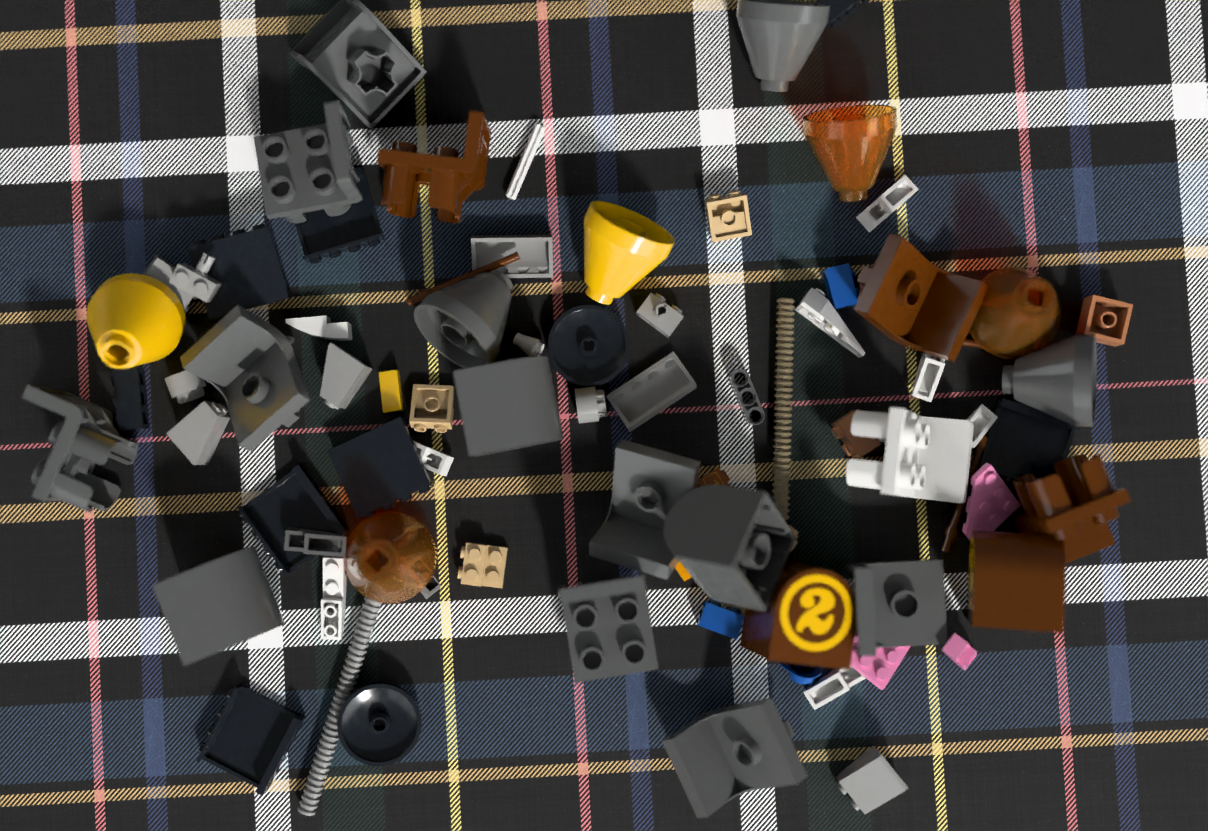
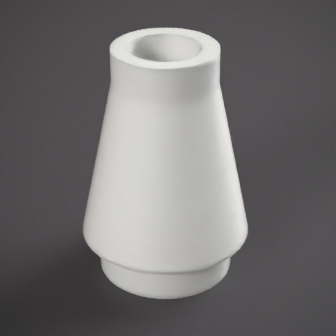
(531, 346)

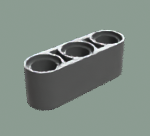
(738, 390)

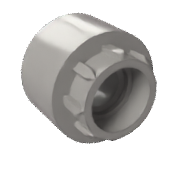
(185, 386)
(590, 404)

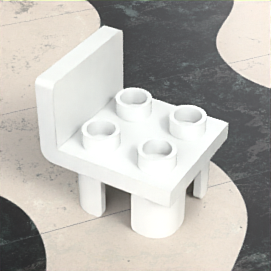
(921, 458)

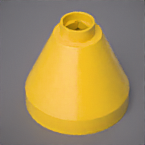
(620, 249)
(135, 320)

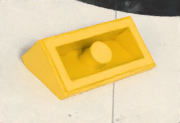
(391, 391)

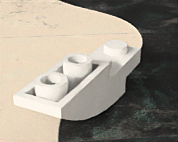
(334, 598)

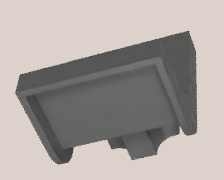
(359, 61)
(253, 372)
(643, 493)
(899, 604)
(733, 753)

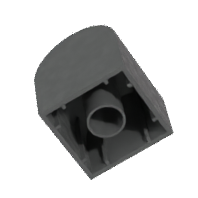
(508, 405)
(730, 543)
(218, 605)

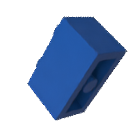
(841, 286)
(721, 619)

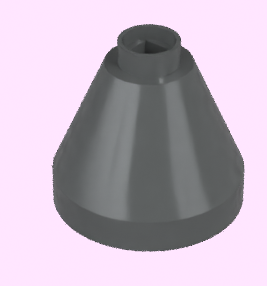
(780, 37)
(467, 318)
(1057, 380)

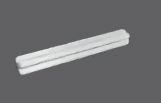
(525, 161)

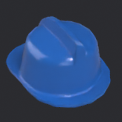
(802, 673)

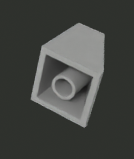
(163, 271)
(342, 377)
(200, 432)
(870, 781)

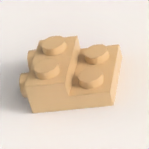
(728, 216)
(432, 407)
(483, 565)

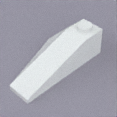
(823, 315)

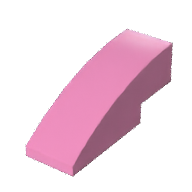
(959, 651)

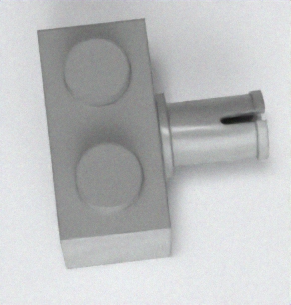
(196, 280)
(660, 314)

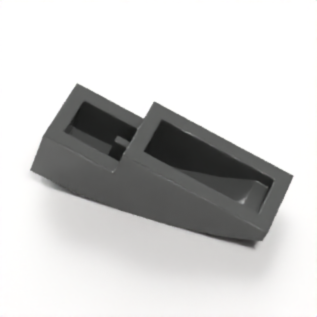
(315, 542)

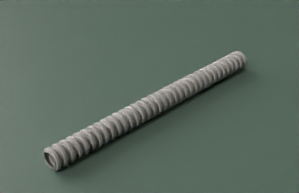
(345, 687)

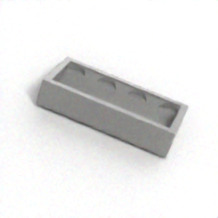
(534, 254)
(651, 391)

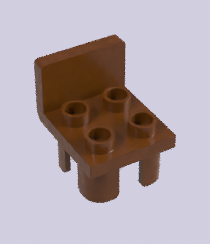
(448, 176)
(1071, 505)

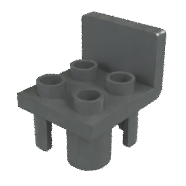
(308, 169)
(78, 445)
(608, 628)

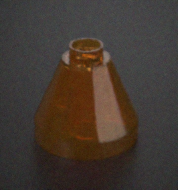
(851, 145)
(1016, 313)
(405, 544)

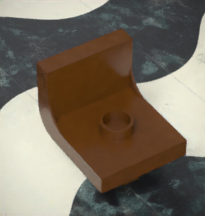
(918, 301)

